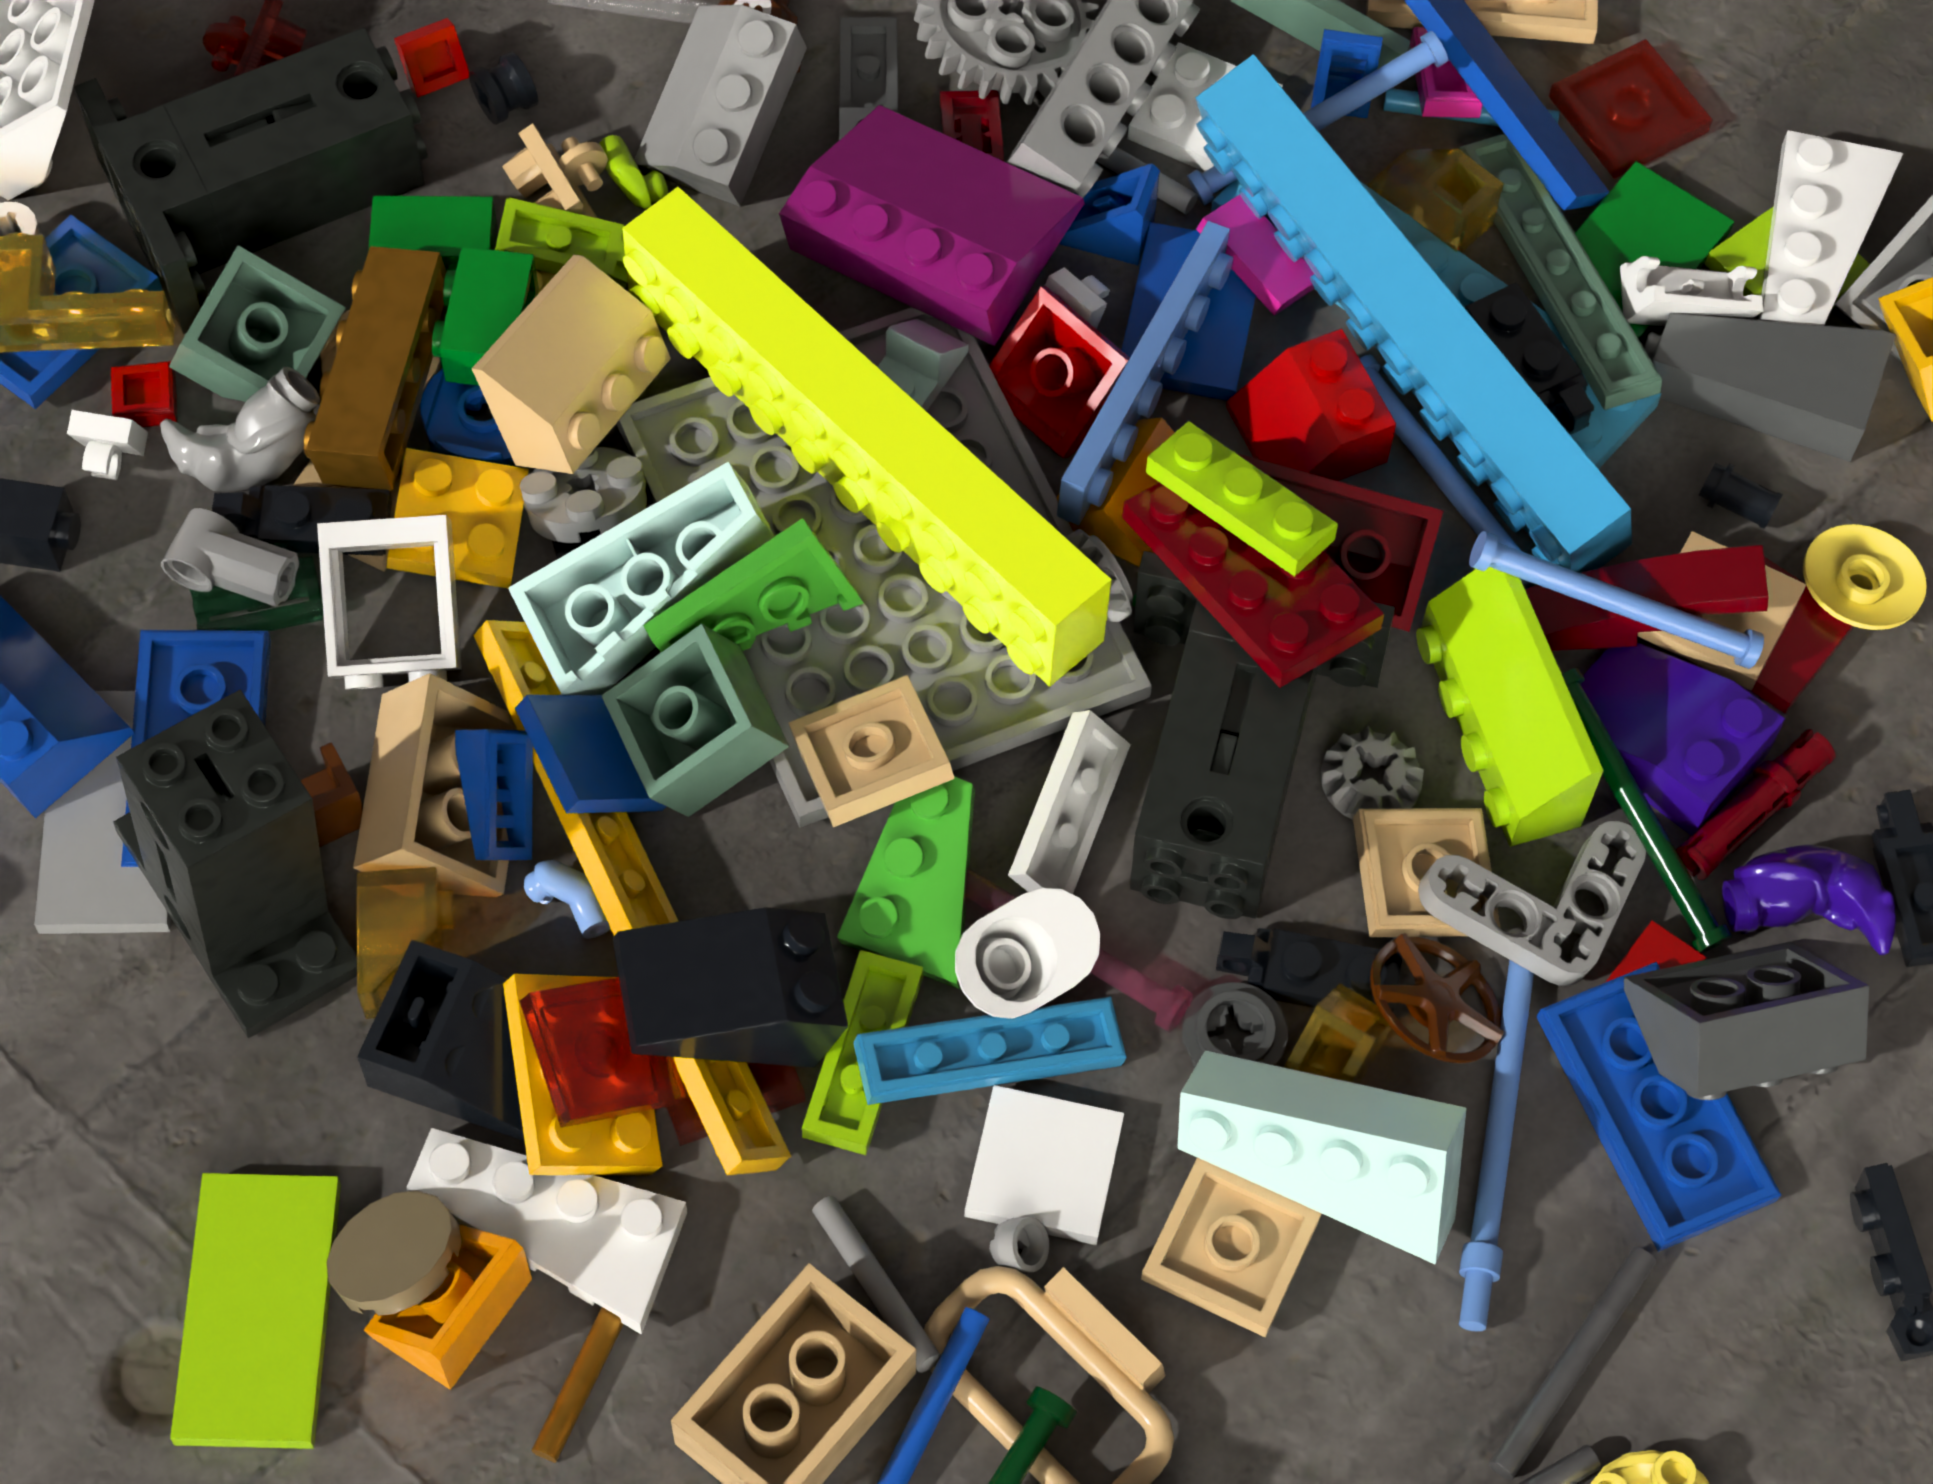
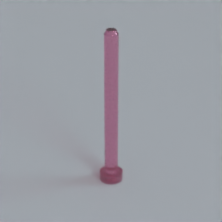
(1167, 1004)

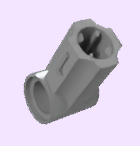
(214, 553)

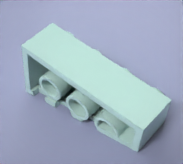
(595, 599)
(1331, 1145)

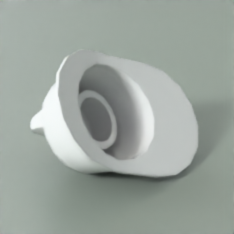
(1027, 952)

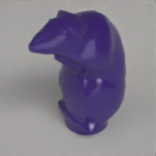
(1806, 880)

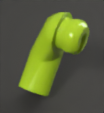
(625, 173)

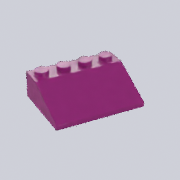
(929, 221)

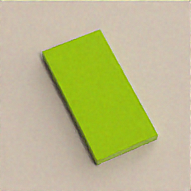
(256, 1312)

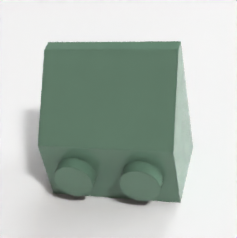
(254, 328)

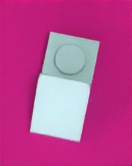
(921, 359)

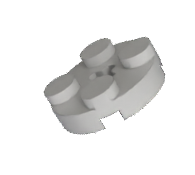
(597, 496)

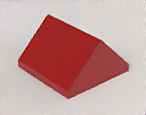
(1057, 372)

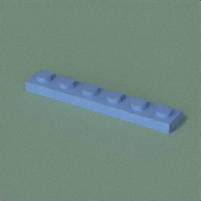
(1139, 384)

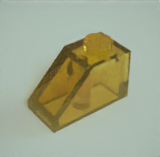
(390, 914)
(1340, 1037)

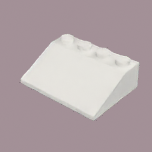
(37, 73)

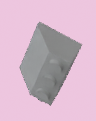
(722, 100)

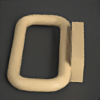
(1090, 1338)

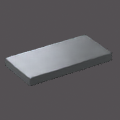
(82, 855)

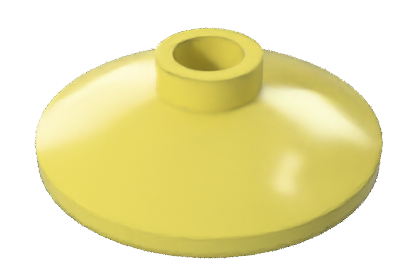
(1864, 577)

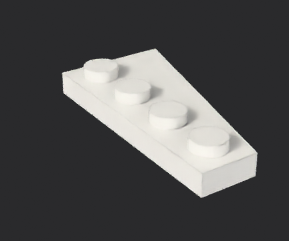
(1819, 221)
(579, 1229)

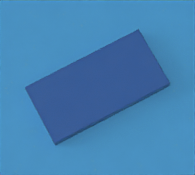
(190, 671)
(1675, 1154)

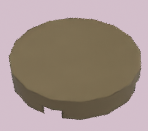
(393, 1253)

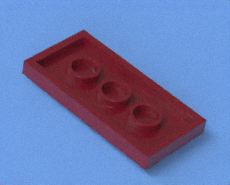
(1275, 617)

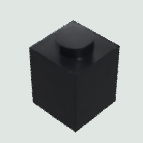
(36, 525)

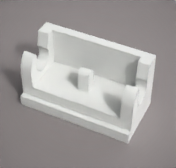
(1656, 291)

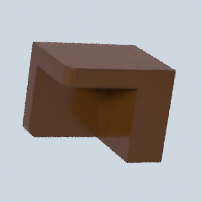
(334, 798)

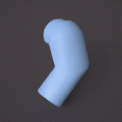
(571, 886)

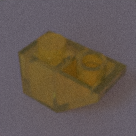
(1442, 193)

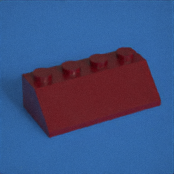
(1378, 537)

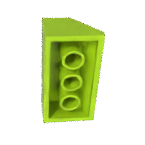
(1510, 706)

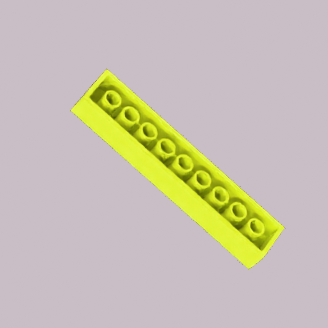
(867, 439)

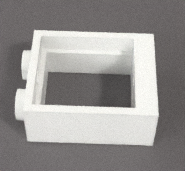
(380, 535)

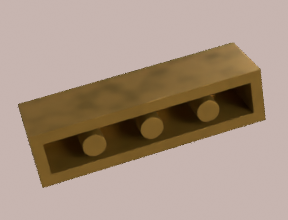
(378, 369)

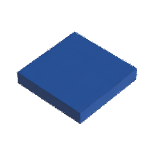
(583, 754)

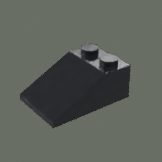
(733, 988)

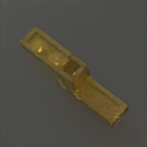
(43, 321)

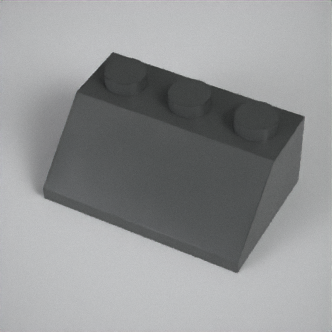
(1749, 1019)

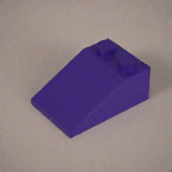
(1680, 729)

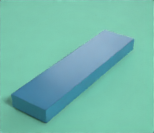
(988, 1051)

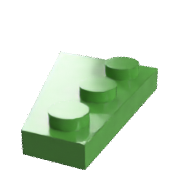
(761, 592)
(916, 883)

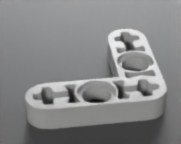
(1544, 925)

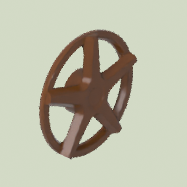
(1437, 999)

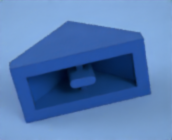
(1116, 215)

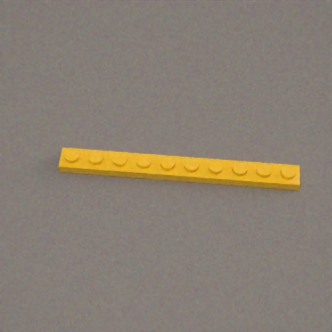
(632, 899)

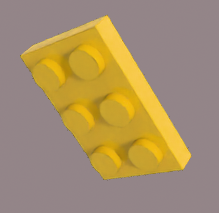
(598, 1147)

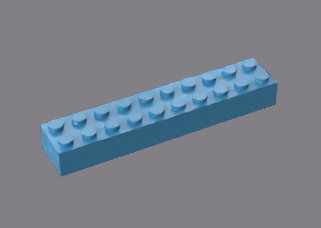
(1413, 322)

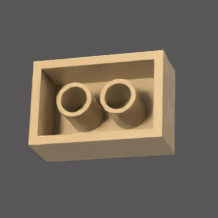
(795, 1389)

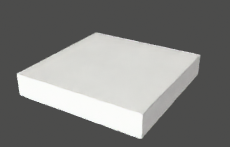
(1044, 1163)

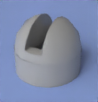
(1022, 1234)

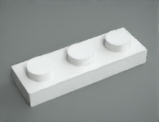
(1070, 805)

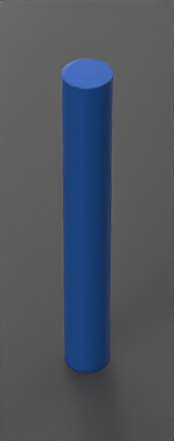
(935, 1398)

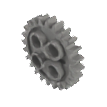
(1004, 42)

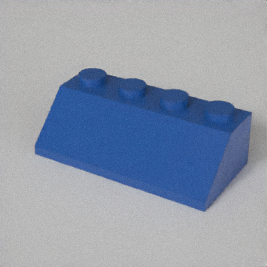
(49, 718)

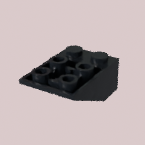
(445, 1040)

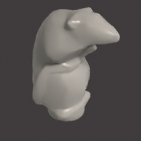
(254, 447)

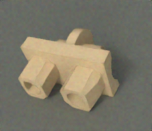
(542, 164)

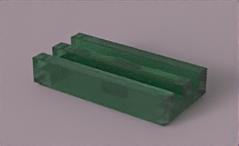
(222, 601)

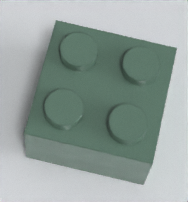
(694, 721)

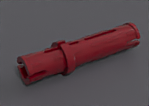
(1773, 787)

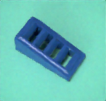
(1343, 61)
(484, 760)

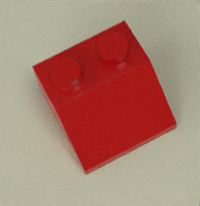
(1315, 411)

